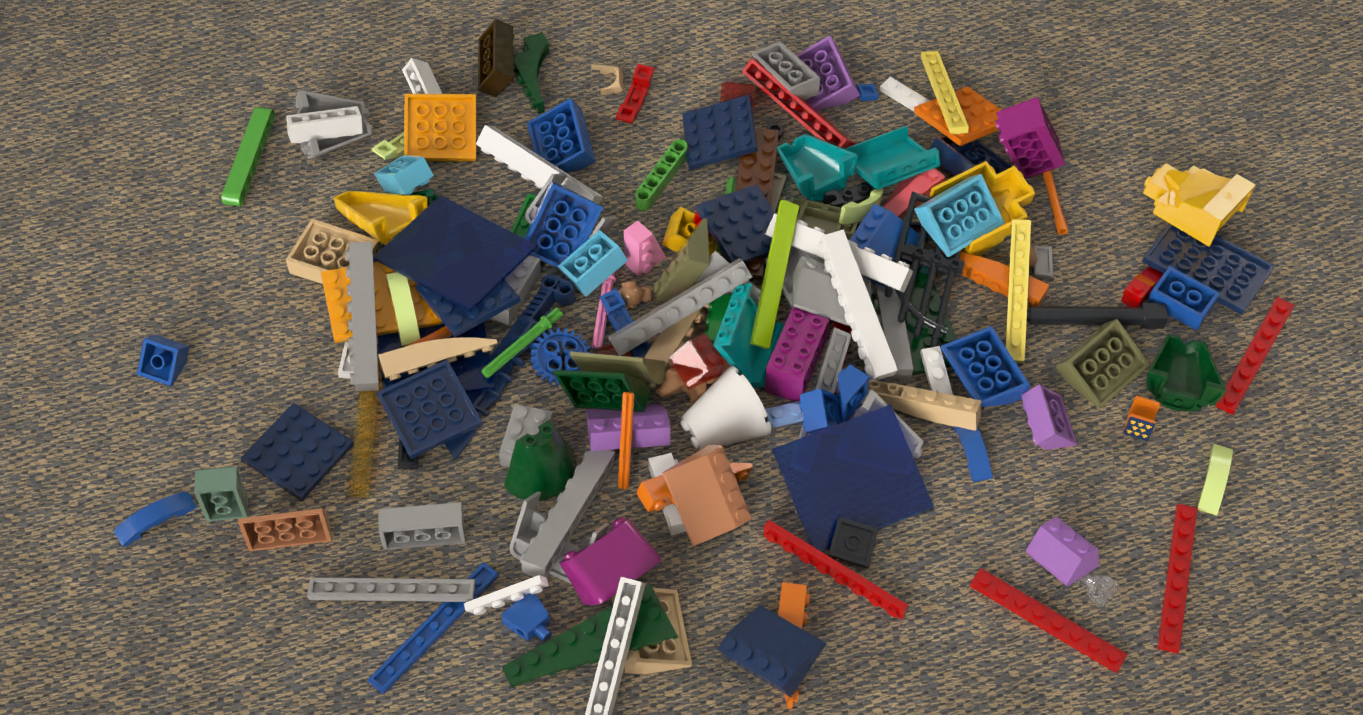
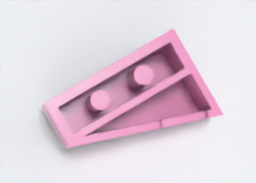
(641, 249)

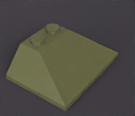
(822, 216)

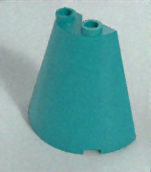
(817, 165)

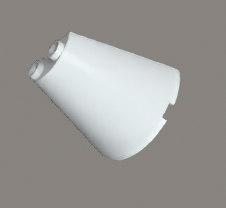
(726, 413)

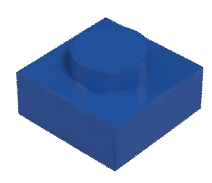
(867, 92)

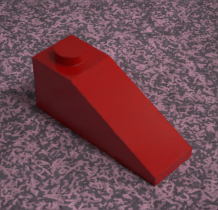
(1141, 287)

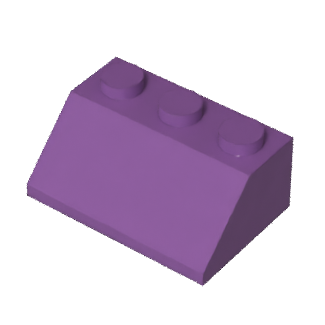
(1048, 418)
(1063, 551)

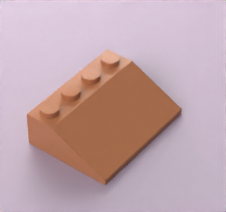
(706, 494)
(286, 529)

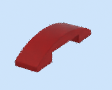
(636, 95)

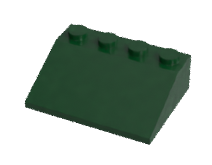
(602, 389)

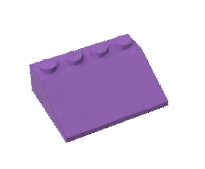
(835, 78)
(648, 428)

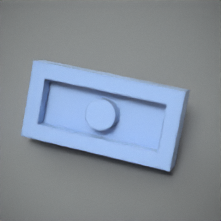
(784, 414)

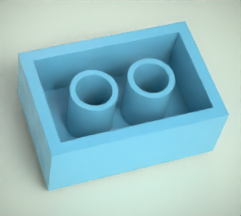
(404, 174)
(592, 263)

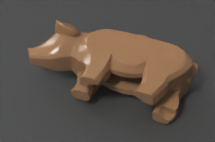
(674, 384)

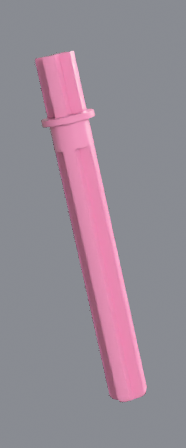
(601, 319)

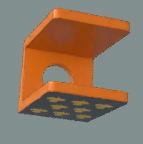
(1141, 418)

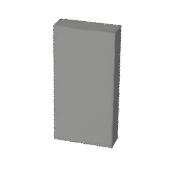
(1044, 266)

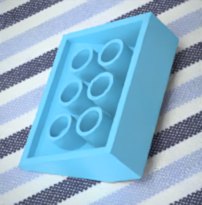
(960, 214)

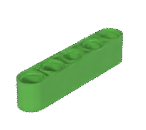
(661, 175)

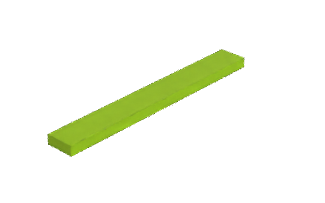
(774, 274)

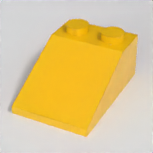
(680, 229)

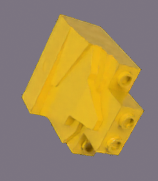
(1009, 194)
(1197, 199)

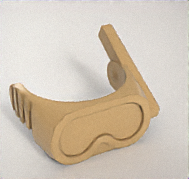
(618, 85)

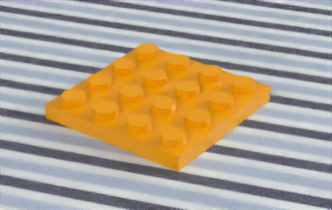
(440, 126)

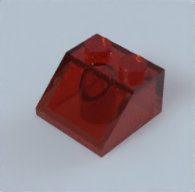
(733, 90)
(697, 361)

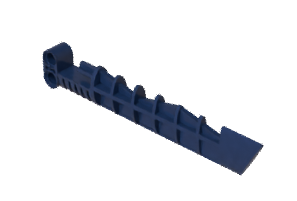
(552, 290)

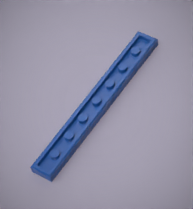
(428, 634)

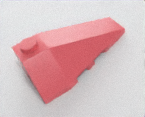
(919, 183)

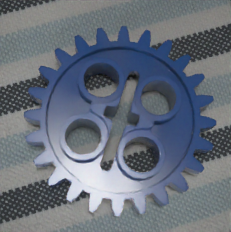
(543, 358)

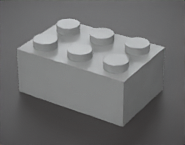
(522, 421)

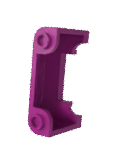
(599, 567)

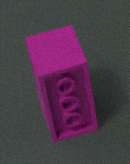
(1029, 138)
(796, 355)

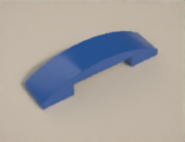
(619, 318)
(975, 453)
(153, 515)

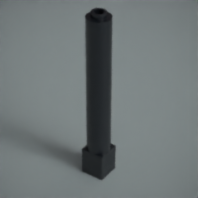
(1148, 315)

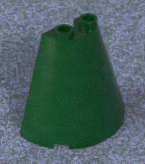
(1184, 375)
(540, 464)

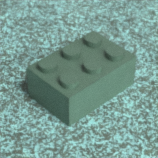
(221, 494)

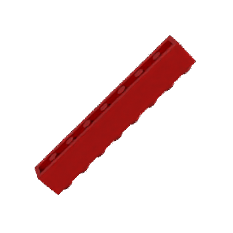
(796, 106)

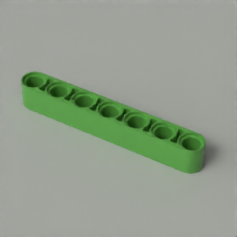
(248, 156)

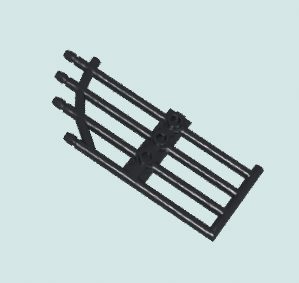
(929, 259)

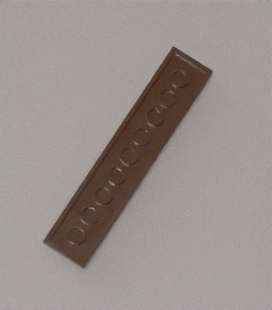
(759, 169)

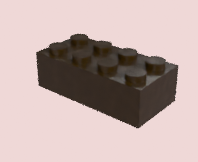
(495, 58)

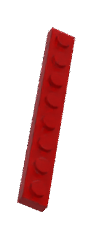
(1255, 355)
(839, 572)
(1177, 579)
(1048, 620)

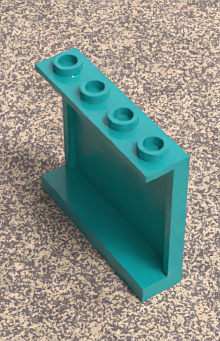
(892, 158)
(735, 337)

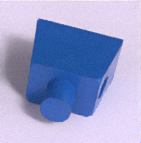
(528, 618)

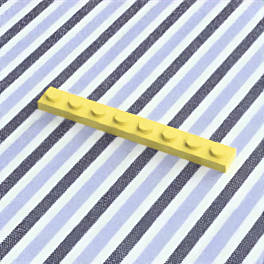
(944, 92)
(1018, 289)

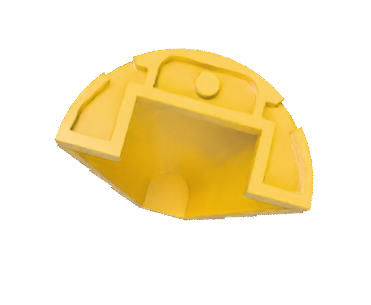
(380, 213)

